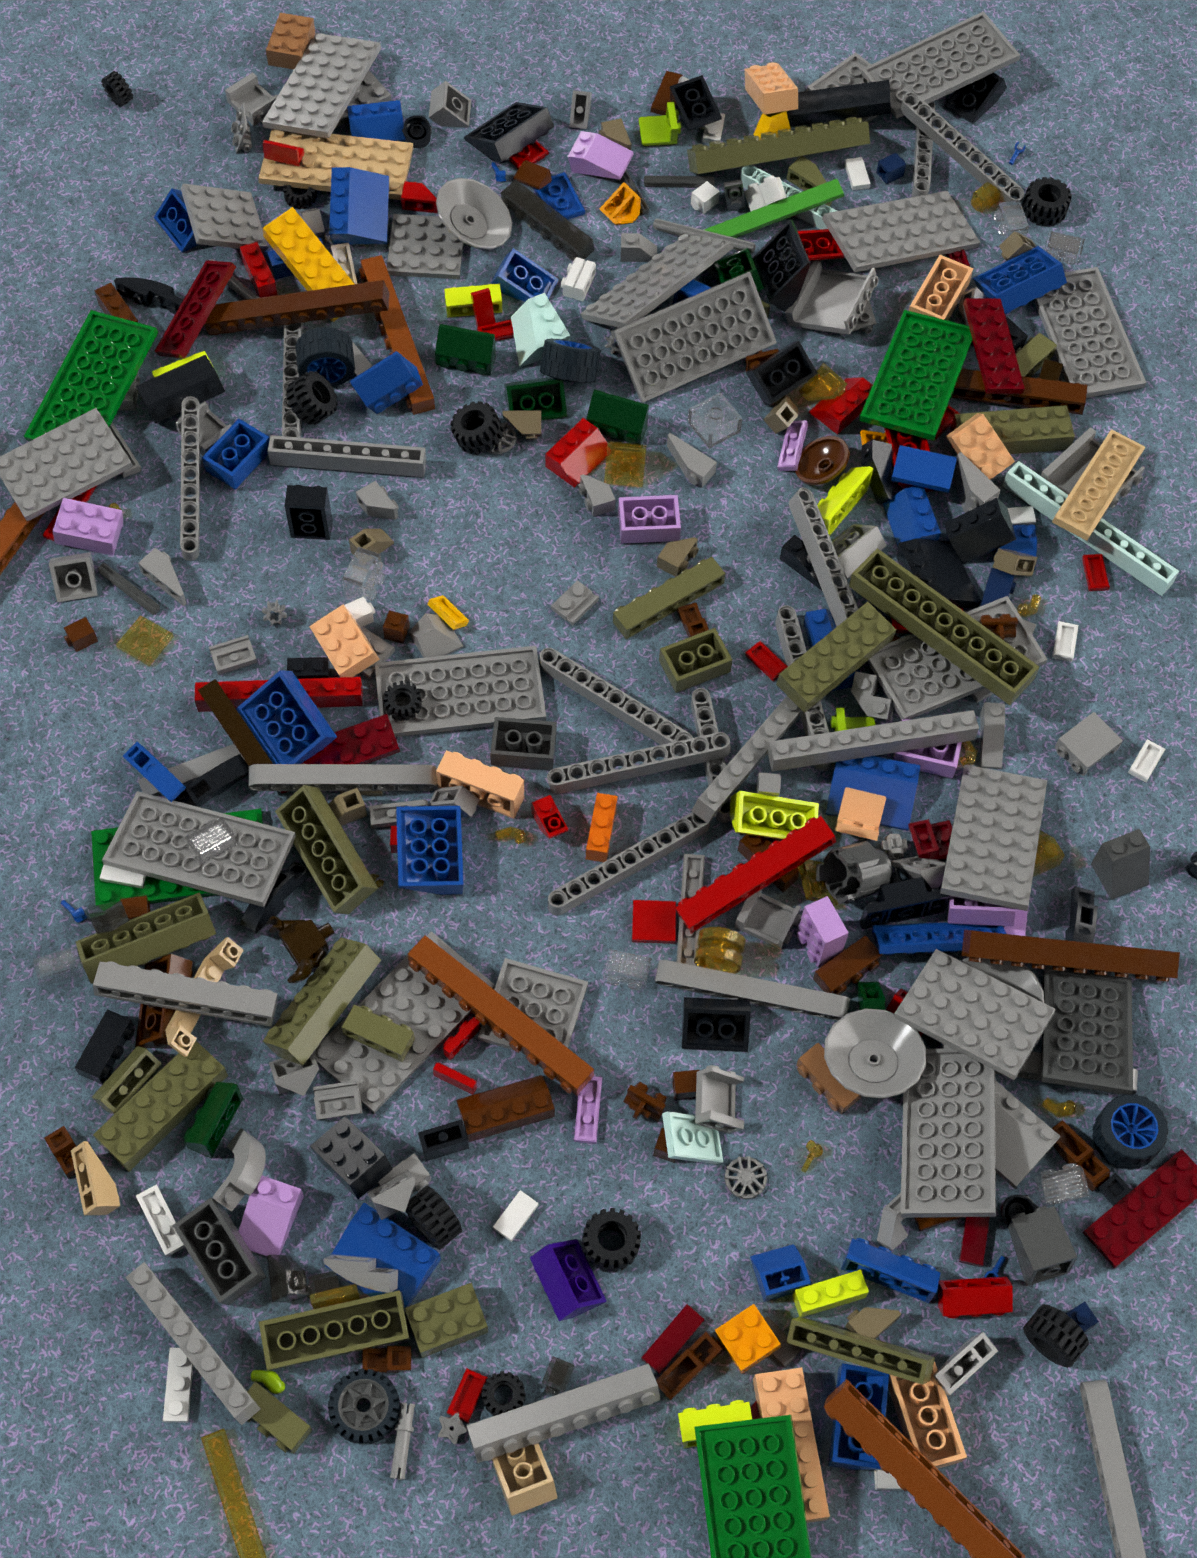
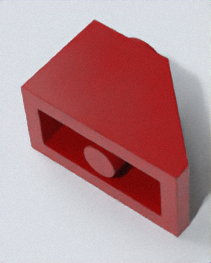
(418, 198)

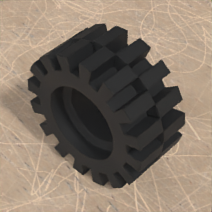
(117, 88)
(299, 200)
(402, 690)
(496, 1381)

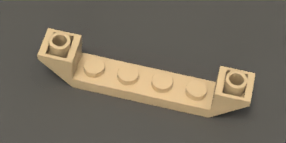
(212, 967)

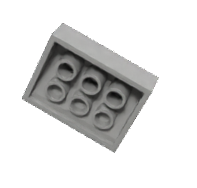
(1020, 1137)

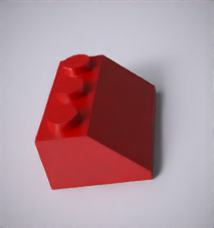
(820, 244)
(842, 410)
(577, 452)

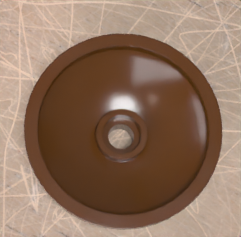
(822, 460)

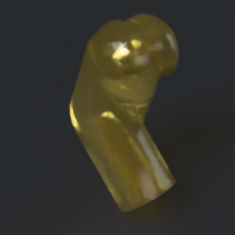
(970, 753)
(513, 832)

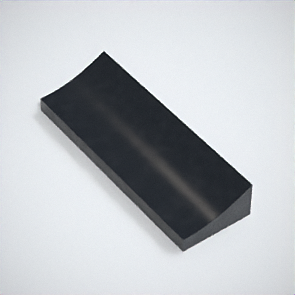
(841, 103)

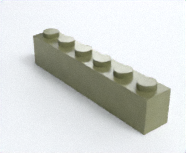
(668, 597)
(861, 1350)

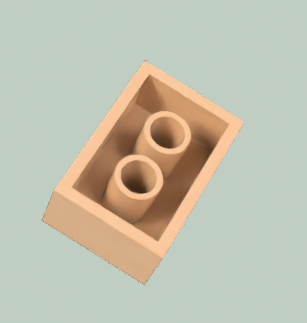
(981, 445)
(344, 642)

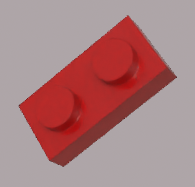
(465, 1034)

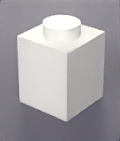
(705, 197)
(361, 611)

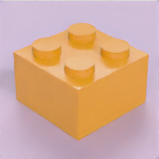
(747, 1338)

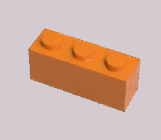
(601, 827)

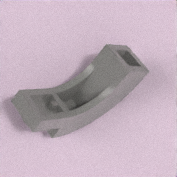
(246, 1170)

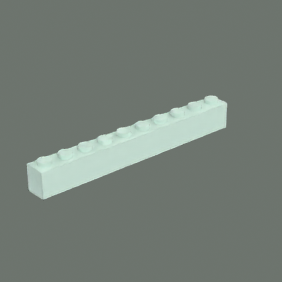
(1105, 538)

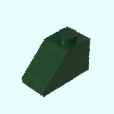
(870, 996)

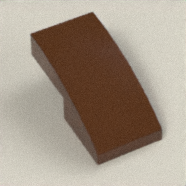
(692, 619)
(61, 1146)
(387, 1360)

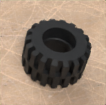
(1036, 204)
(311, 398)
(481, 438)
(433, 1217)
(611, 1221)
(1056, 1335)

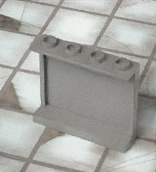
(831, 299)
(1071, 464)

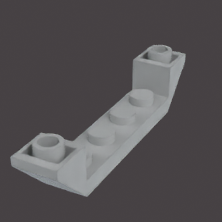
(891, 1231)

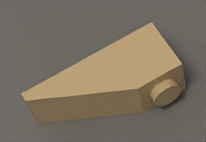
(95, 1184)

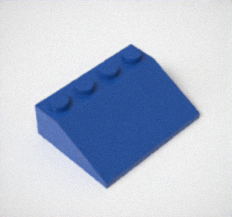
(358, 206)
(1022, 278)
(286, 720)
(879, 776)
(430, 849)
(392, 1248)

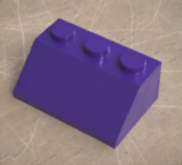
(567, 1279)

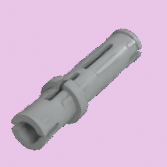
(402, 1441)

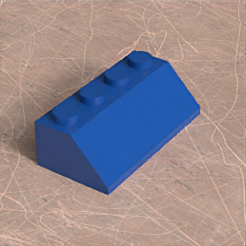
(817, 626)
(891, 1270)
(847, 1451)

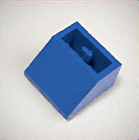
(780, 1272)

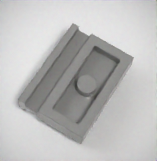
(574, 602)
(233, 655)
(337, 1100)

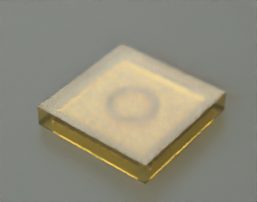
(144, 640)
(813, 889)
(335, 1296)

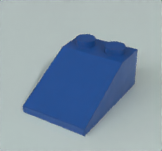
(523, 278)

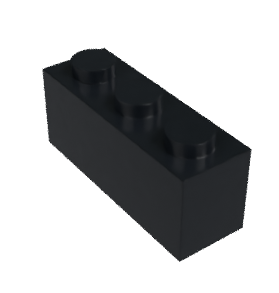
(105, 1047)

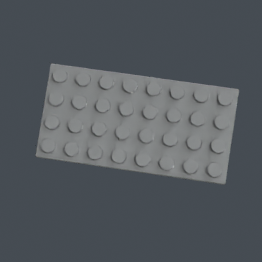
(944, 61)
(322, 85)
(900, 231)
(656, 280)
(1089, 335)
(694, 337)
(924, 680)
(465, 689)
(994, 837)
(154, 845)
(406, 1000)
(949, 1139)

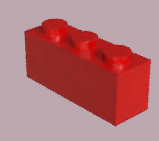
(258, 270)
(975, 1296)

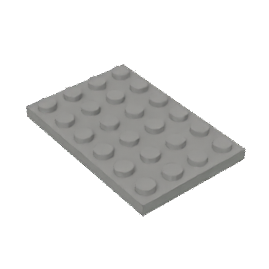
(62, 464)
(975, 1014)

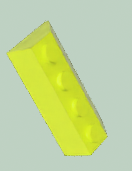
(844, 496)
(769, 814)

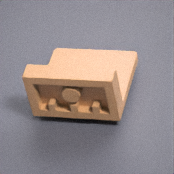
(860, 813)

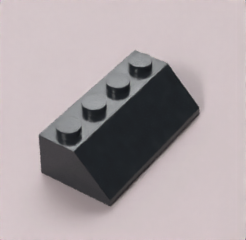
(165, 393)

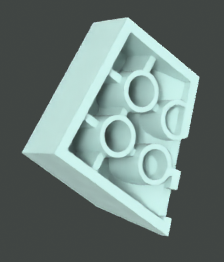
(533, 325)

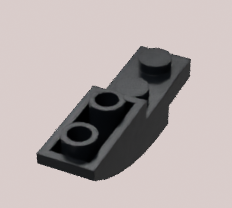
(148, 291)
(214, 781)
(287, 881)
(1082, 916)

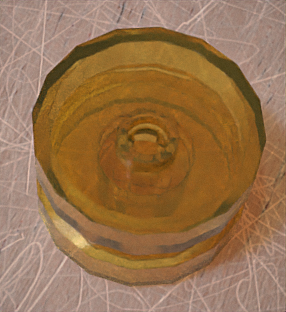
(720, 949)

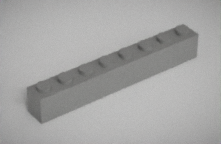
(347, 456)
(746, 760)
(185, 993)
(193, 1343)
(563, 1413)

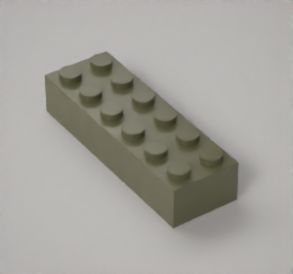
(1028, 428)
(835, 657)
(326, 850)
(148, 936)
(321, 1000)
(160, 1106)
(334, 1330)

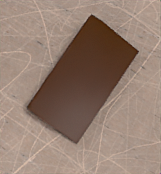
(533, 175)

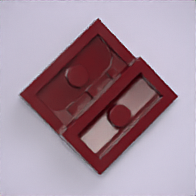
(931, 839)

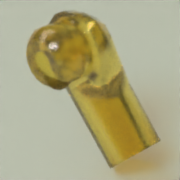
(1031, 608)
(1061, 1109)

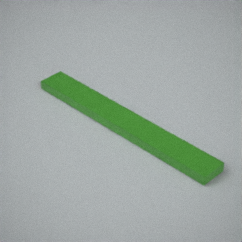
(779, 210)

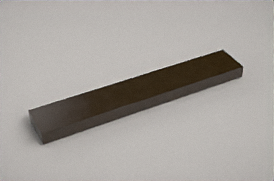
(233, 724)

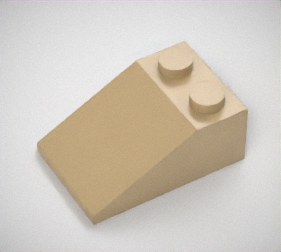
(524, 1478)

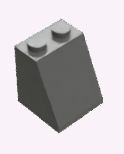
(1123, 864)
(1041, 1245)

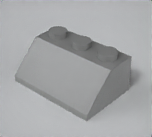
(856, 546)

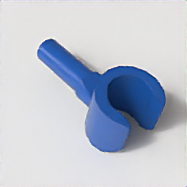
(1016, 153)
(500, 175)
(78, 914)
(995, 1270)

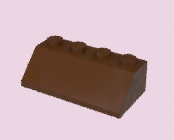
(155, 1019)
(506, 1108)

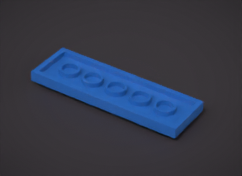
(924, 937)

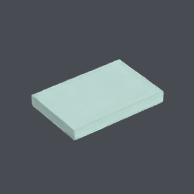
(691, 1141)

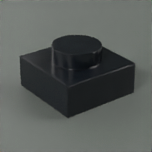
(1114, 1189)

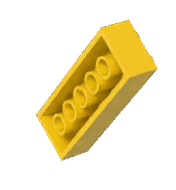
(304, 253)

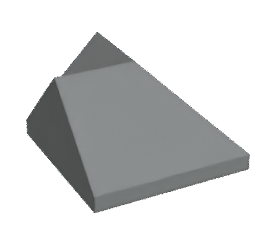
(434, 636)
(915, 867)
(293, 1076)
(392, 1195)

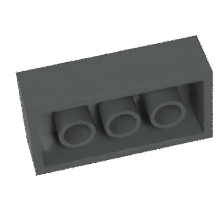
(219, 1251)

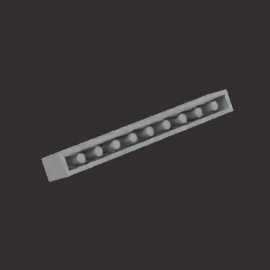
(872, 740)

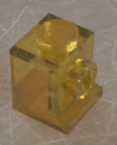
(985, 197)

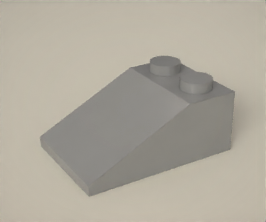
(972, 484)

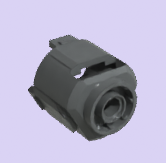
(854, 871)

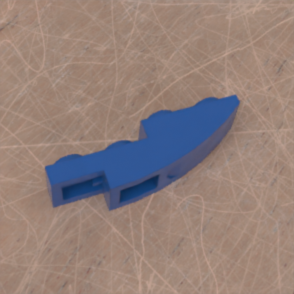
(154, 771)

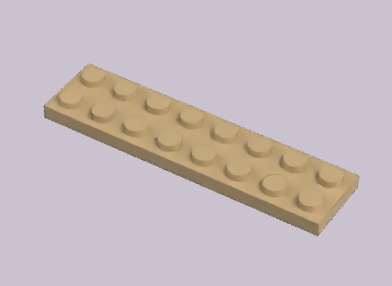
(1098, 485)

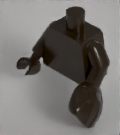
(303, 942)

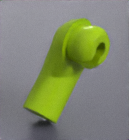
(269, 1379)

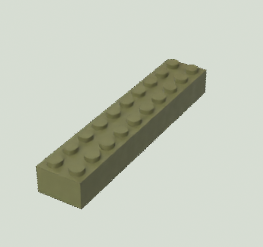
(778, 146)
(944, 626)

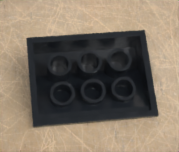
(511, 131)
(783, 267)
(940, 568)

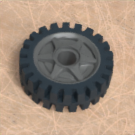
(368, 1425)

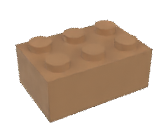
(289, 40)

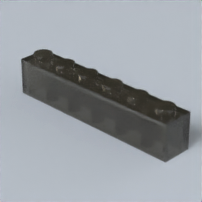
(547, 221)

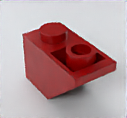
(548, 817)

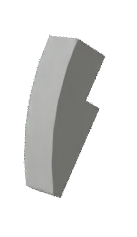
(768, 784)
(363, 1272)

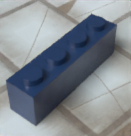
(998, 586)

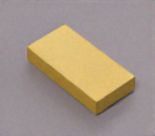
(448, 612)

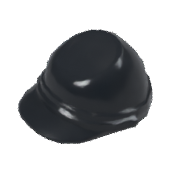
(417, 131)
(1015, 1205)

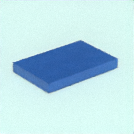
(561, 196)
(924, 469)

